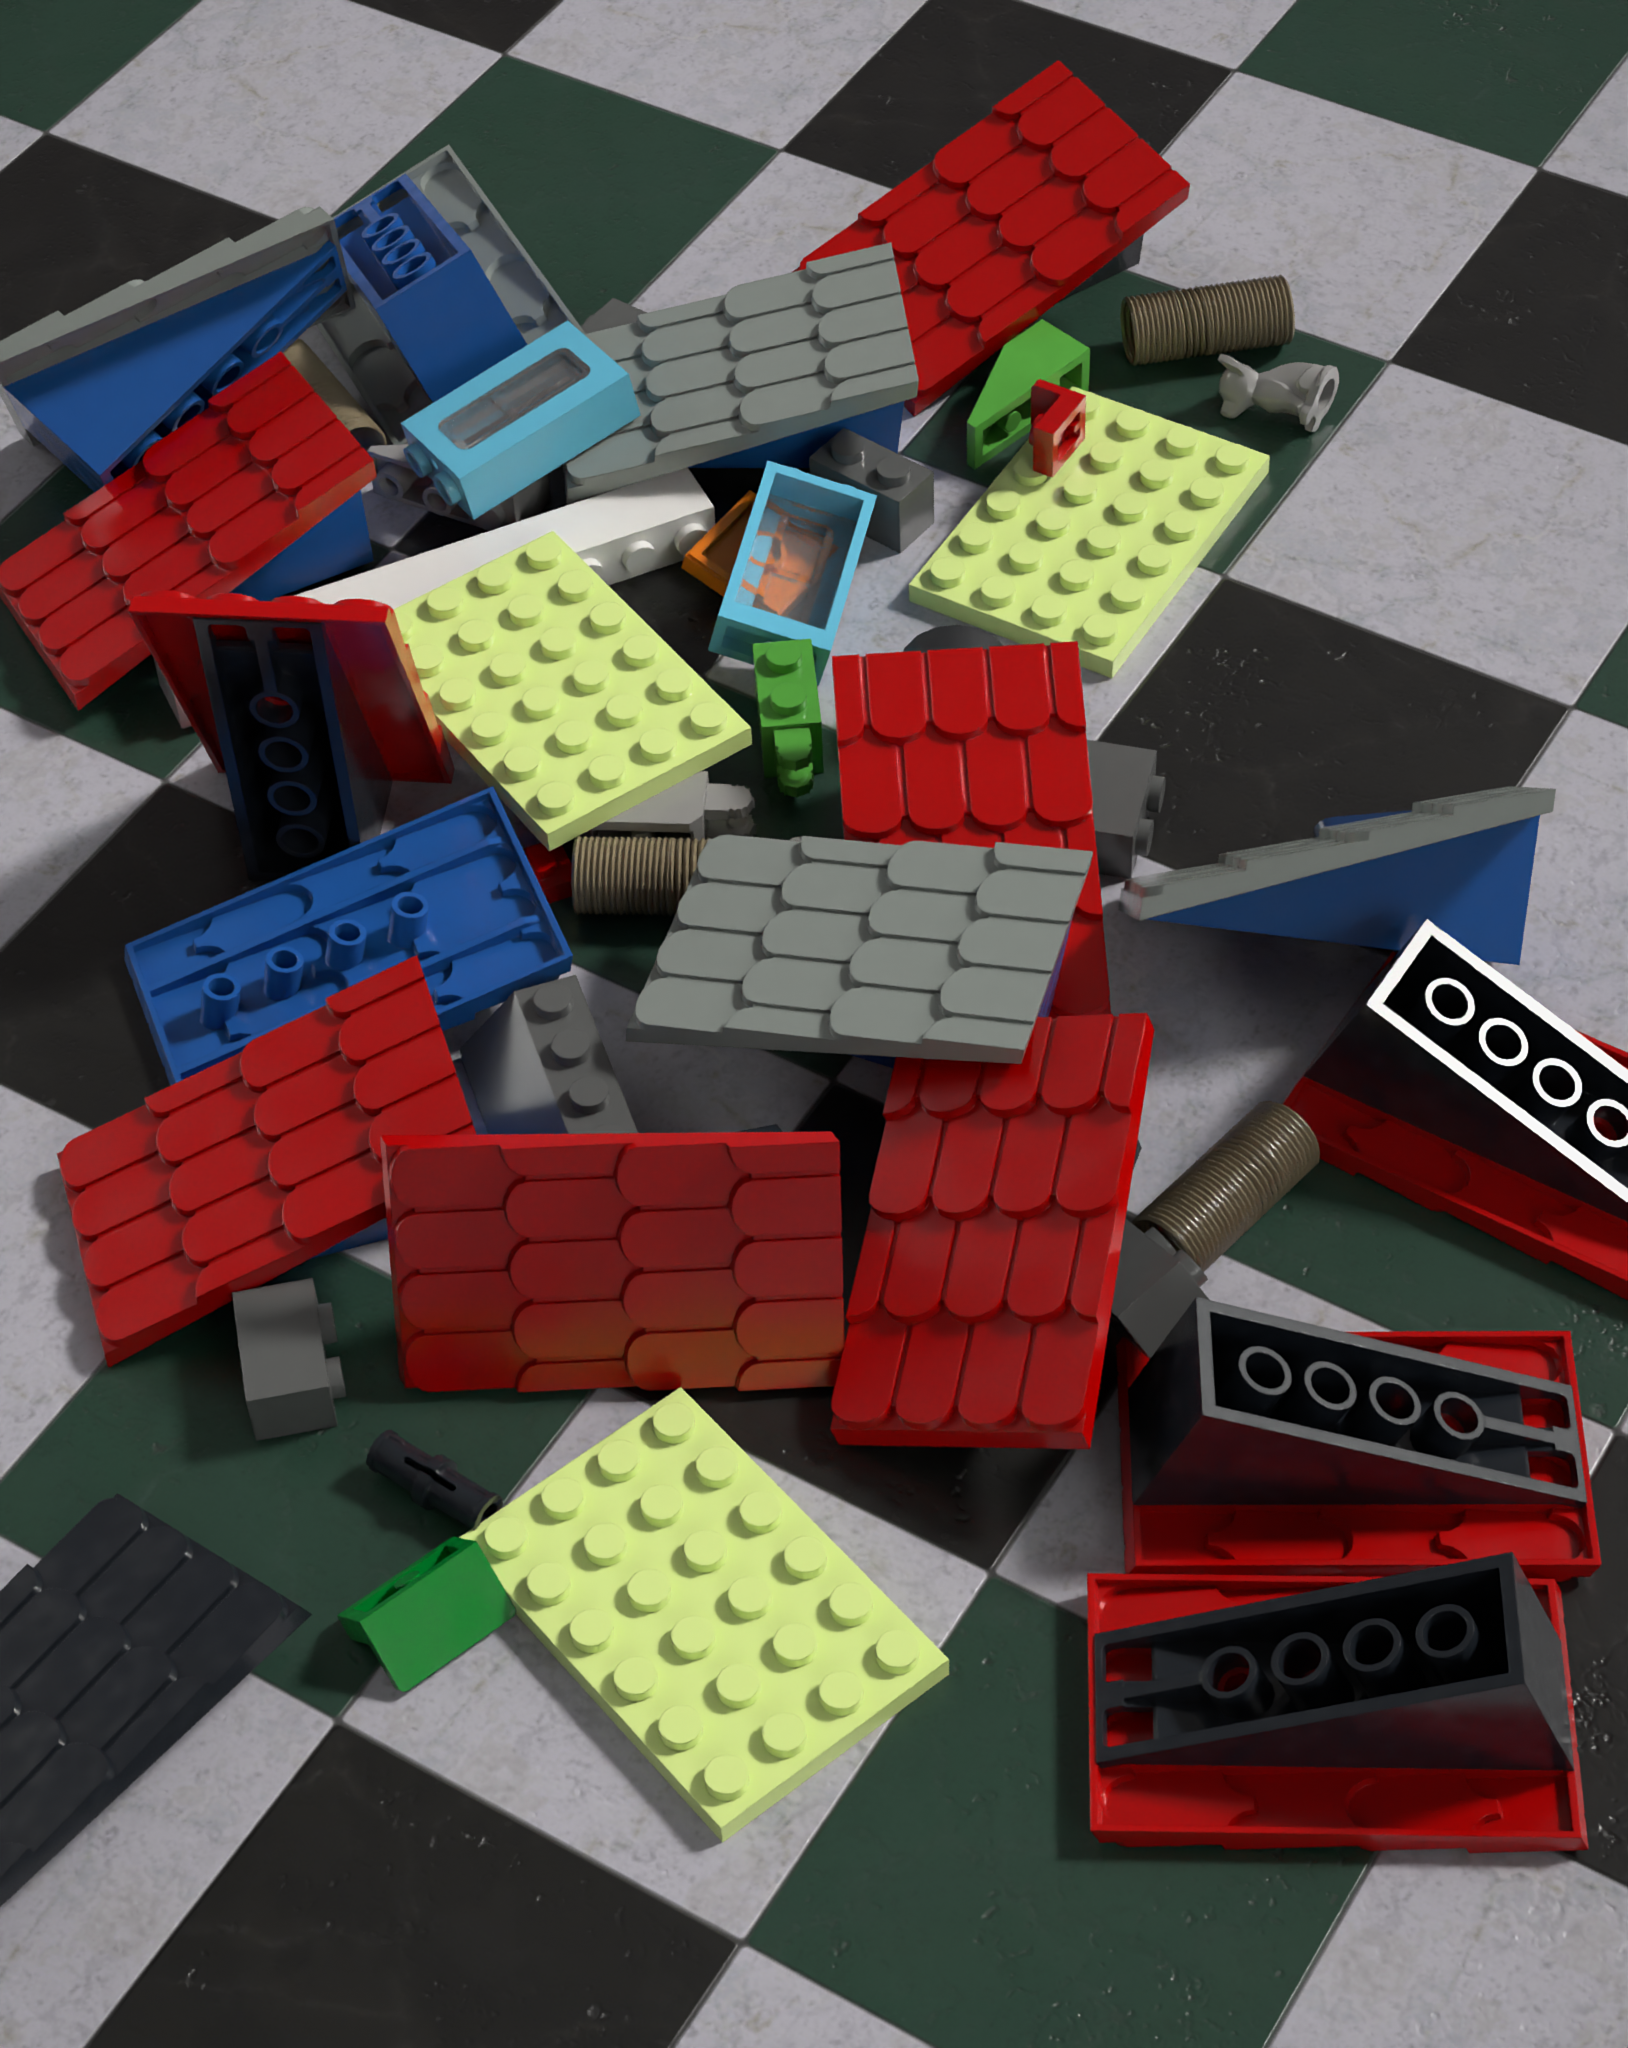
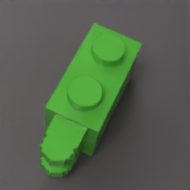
(788, 714)

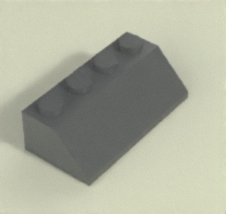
(544, 1066)

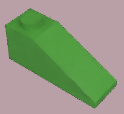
(1005, 402)

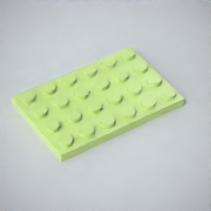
(1096, 543)
(562, 691)
(705, 1612)

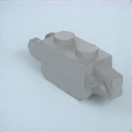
(684, 811)

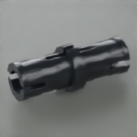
(432, 1480)

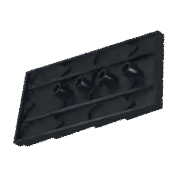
(110, 1664)

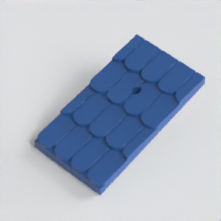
(432, 888)

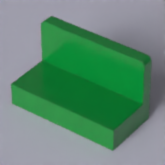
(430, 1612)

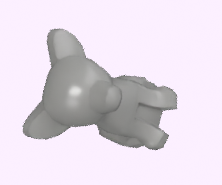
(1287, 389)

